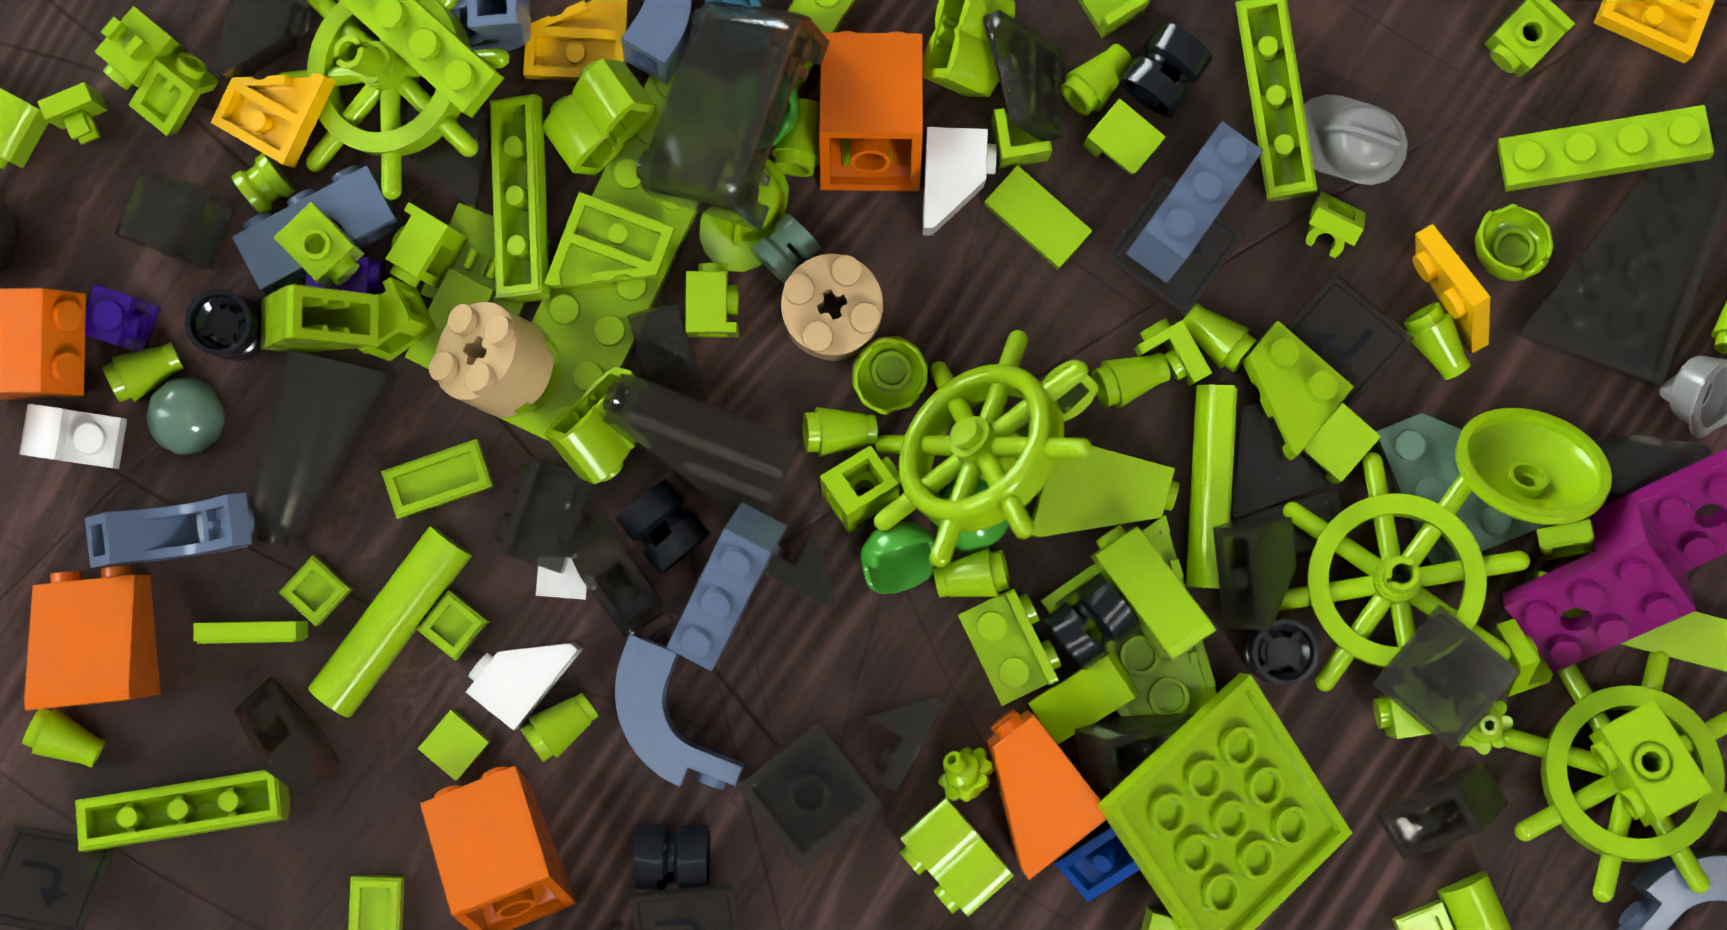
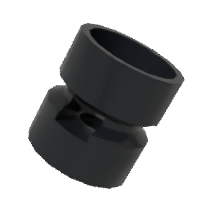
(1176, 55)
(224, 325)
(650, 513)
(1105, 609)
(1282, 653)
(671, 856)

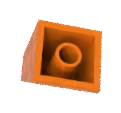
(875, 98)
(41, 343)
(91, 640)
(1040, 791)
(496, 852)

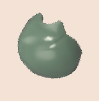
(186, 415)

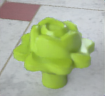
(1489, 729)
(965, 774)

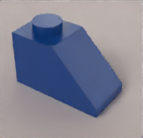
(1097, 862)

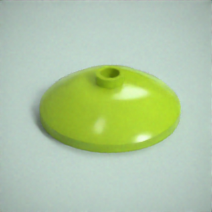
(1533, 466)

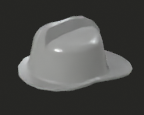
(1354, 139)
(1699, 394)

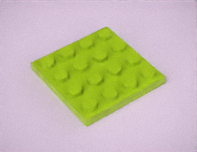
(1226, 814)

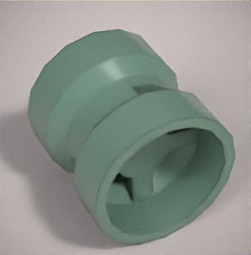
(777, 256)

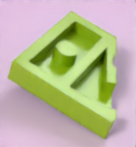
(608, 245)
(1294, 386)

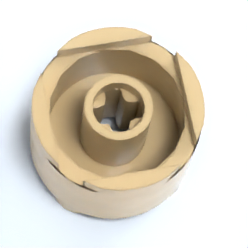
(845, 281)
(491, 359)

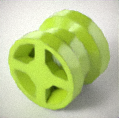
(263, 183)

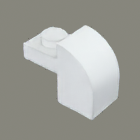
(73, 436)

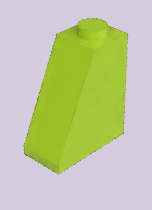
(318, 319)
(1102, 493)
(1152, 591)

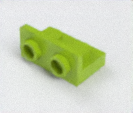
(1009, 645)

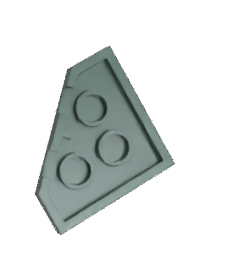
(1423, 464)

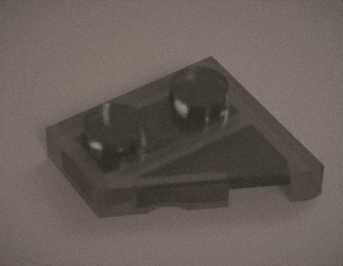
(1028, 75)
(446, 165)
(1262, 469)

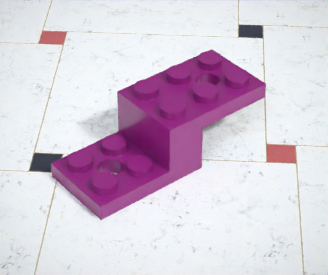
(1637, 569)

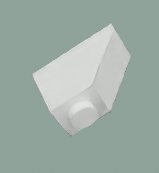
(953, 171)
(519, 679)

